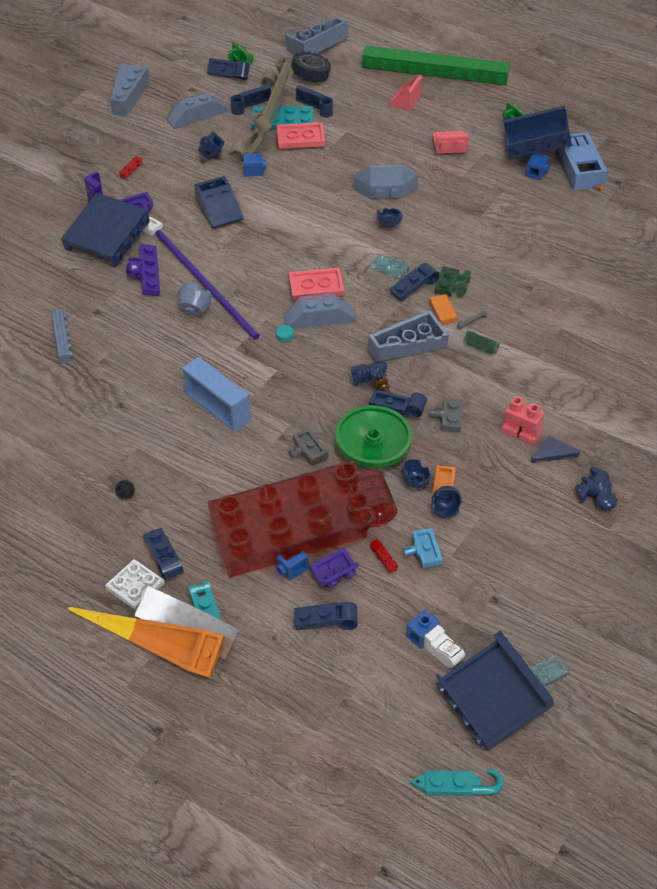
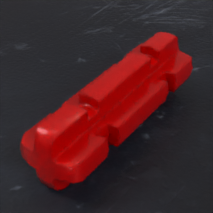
(130, 167)
(384, 556)

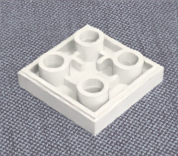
(132, 583)

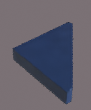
(554, 450)

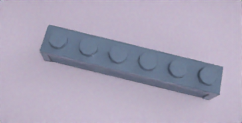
(61, 333)

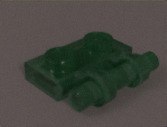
(447, 282)

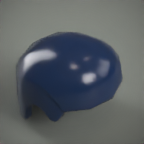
(389, 217)
(415, 474)
(446, 501)

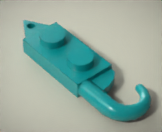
(456, 783)

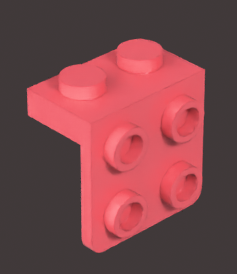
(450, 142)

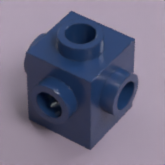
(211, 145)

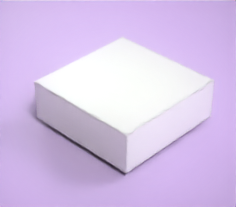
(153, 226)

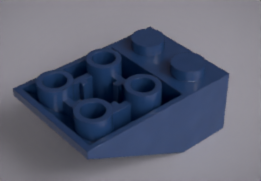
(218, 202)

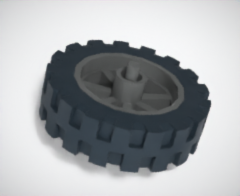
(311, 66)

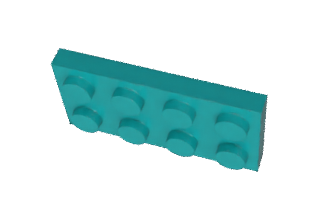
(288, 115)

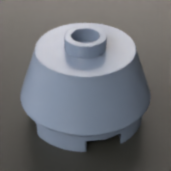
(193, 300)

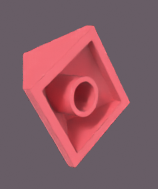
(407, 94)

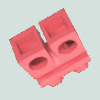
(525, 418)

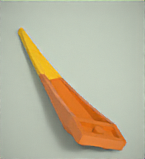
(184, 646)

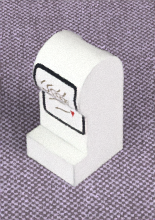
(443, 647)

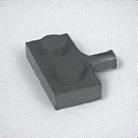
(449, 414)
(309, 446)

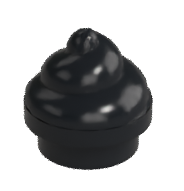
(125, 489)

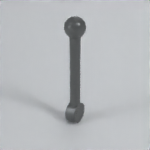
(483, 314)

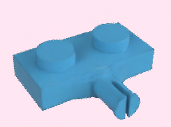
(425, 548)

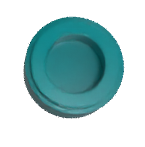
(284, 333)

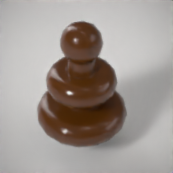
(382, 385)

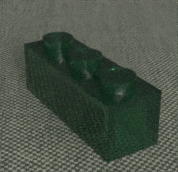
(481, 342)

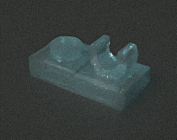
(390, 266)
(550, 670)

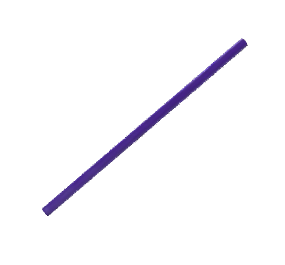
(207, 285)

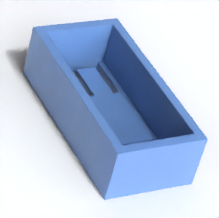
(582, 152)
(216, 394)

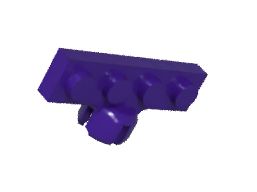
(146, 269)

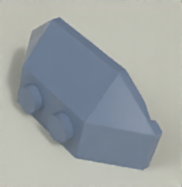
(195, 109)
(386, 181)
(319, 311)

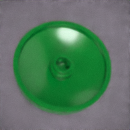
(373, 436)

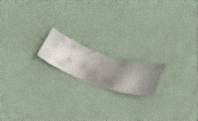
(165, 609)

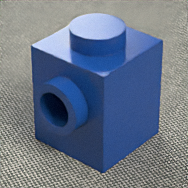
(254, 164)
(537, 166)
(420, 627)

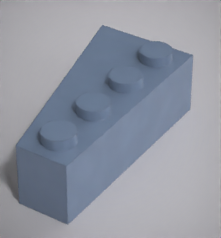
(317, 36)
(128, 88)
(409, 337)

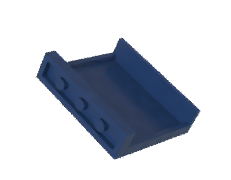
(537, 132)
(106, 228)
(495, 692)

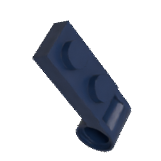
(228, 68)
(249, 98)
(315, 99)
(414, 280)
(408, 406)
(163, 553)
(342, 614)

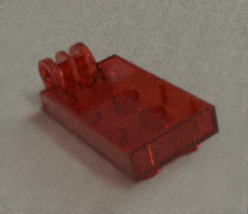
(299, 516)

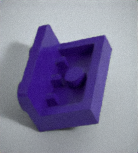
(93, 185)
(333, 568)

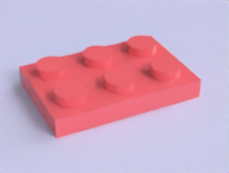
(300, 135)
(316, 282)

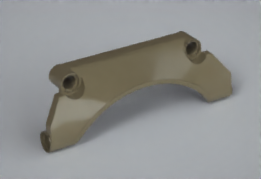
(265, 119)

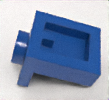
(294, 566)

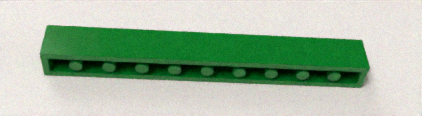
(436, 65)

